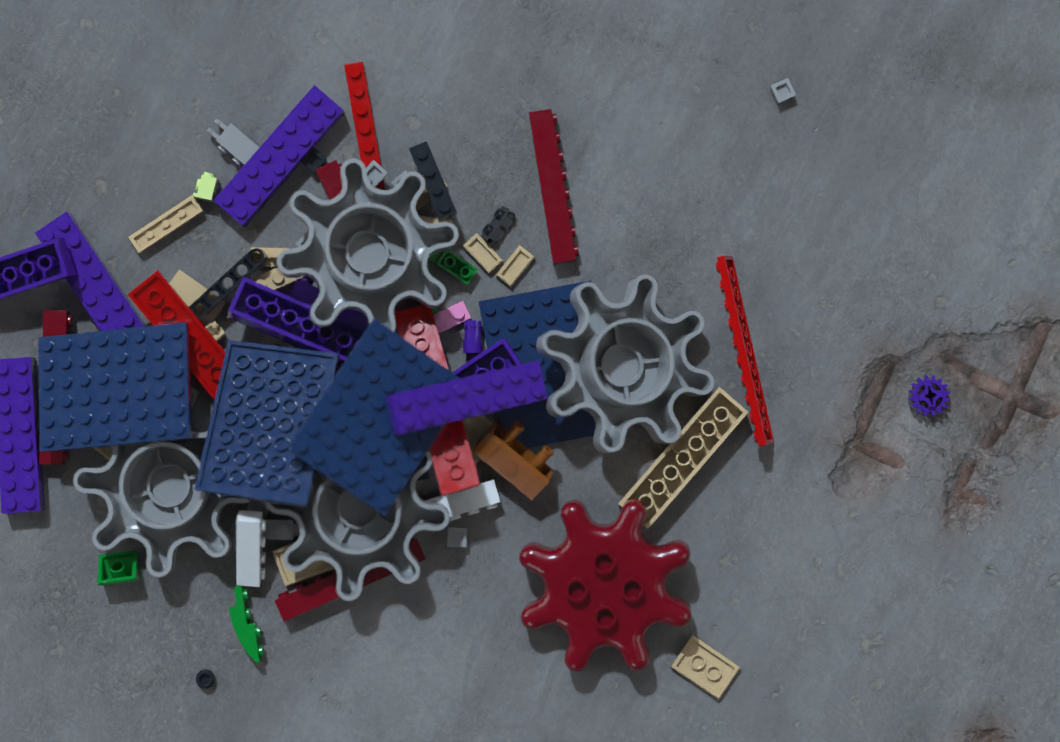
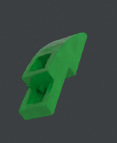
(454, 265)
(246, 632)

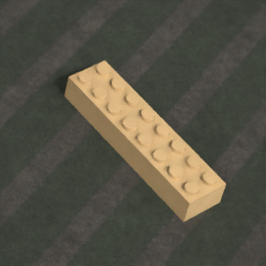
(686, 455)

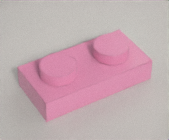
(451, 317)

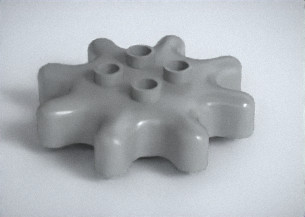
(367, 248)
(625, 364)
(156, 501)
(358, 538)

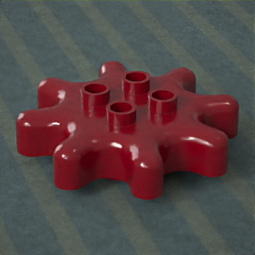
(605, 584)

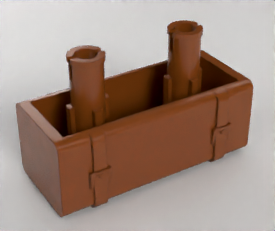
(514, 460)

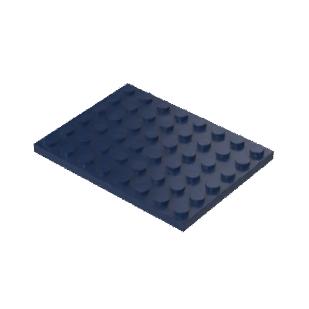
(522, 321)
(114, 387)
(254, 417)
(351, 427)

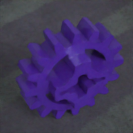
(930, 404)

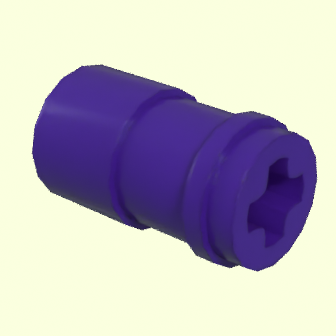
(472, 337)

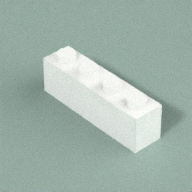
(470, 500)
(249, 548)

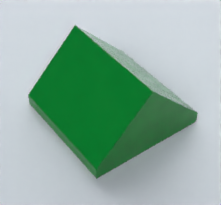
(118, 568)

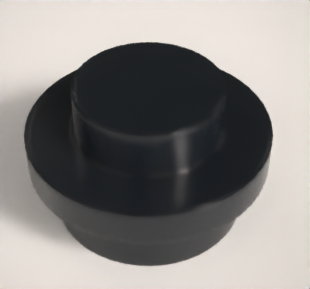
(205, 678)

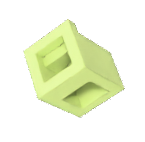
(206, 187)

